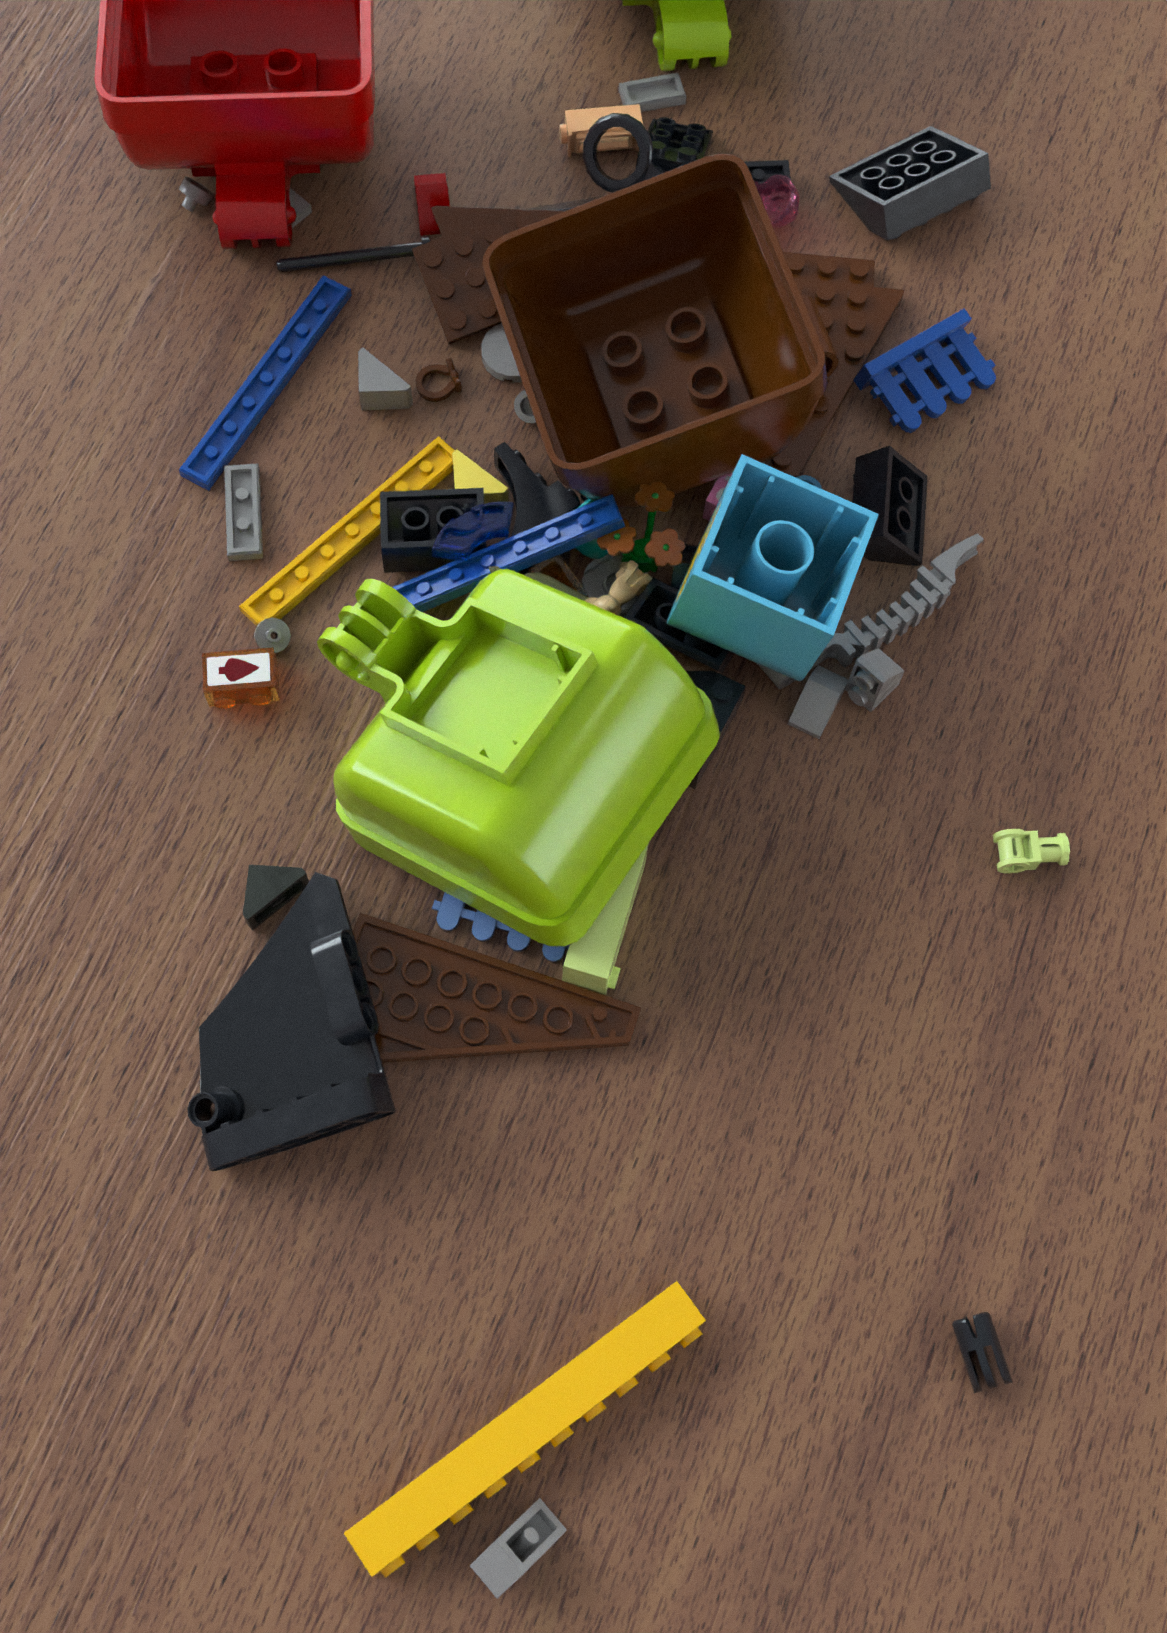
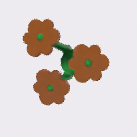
(655, 547)

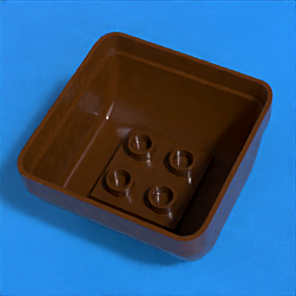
(660, 332)

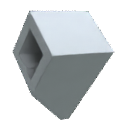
(873, 679)

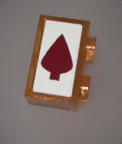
(240, 677)

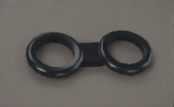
(646, 166)

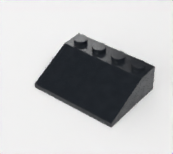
(913, 181)

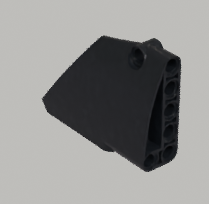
(292, 1041)

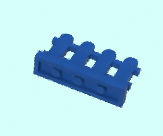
(928, 346)

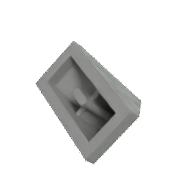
(381, 386)
(818, 701)

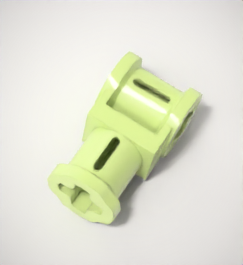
(1025, 851)

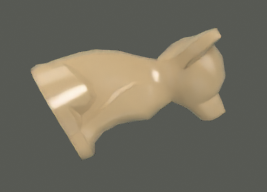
(628, 584)

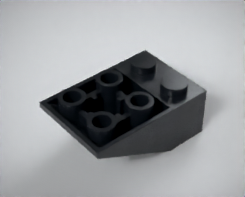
(677, 143)

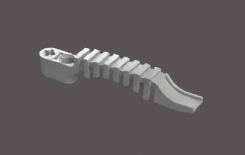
(925, 594)

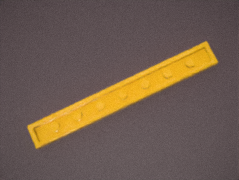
(345, 537)

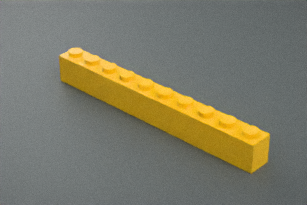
(523, 1429)

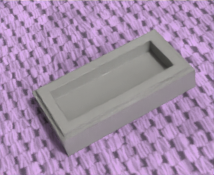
(653, 92)

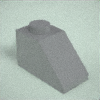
(518, 1548)

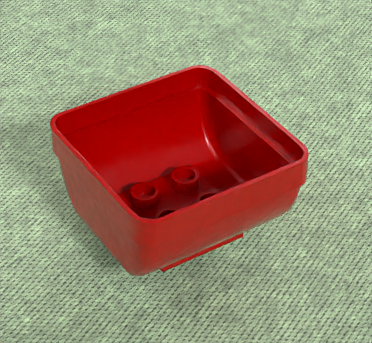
(239, 96)

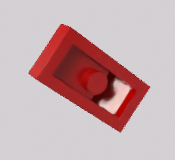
(430, 192)

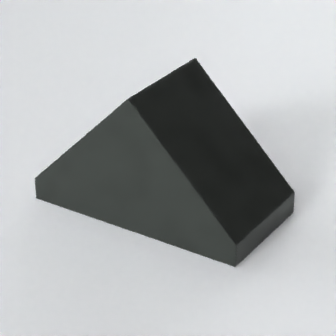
(269, 890)

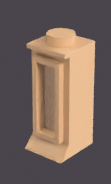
(580, 120)

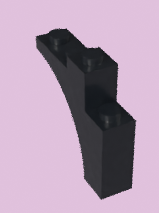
(532, 496)

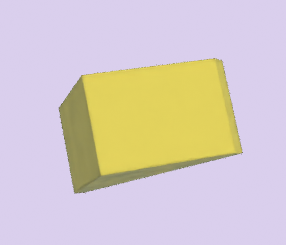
(470, 475)

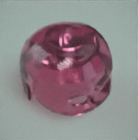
(779, 193)

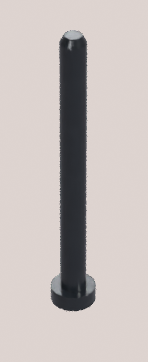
(349, 257)

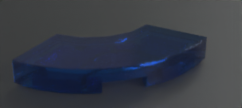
(469, 530)

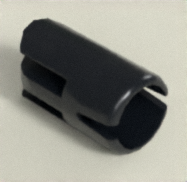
(985, 1337)

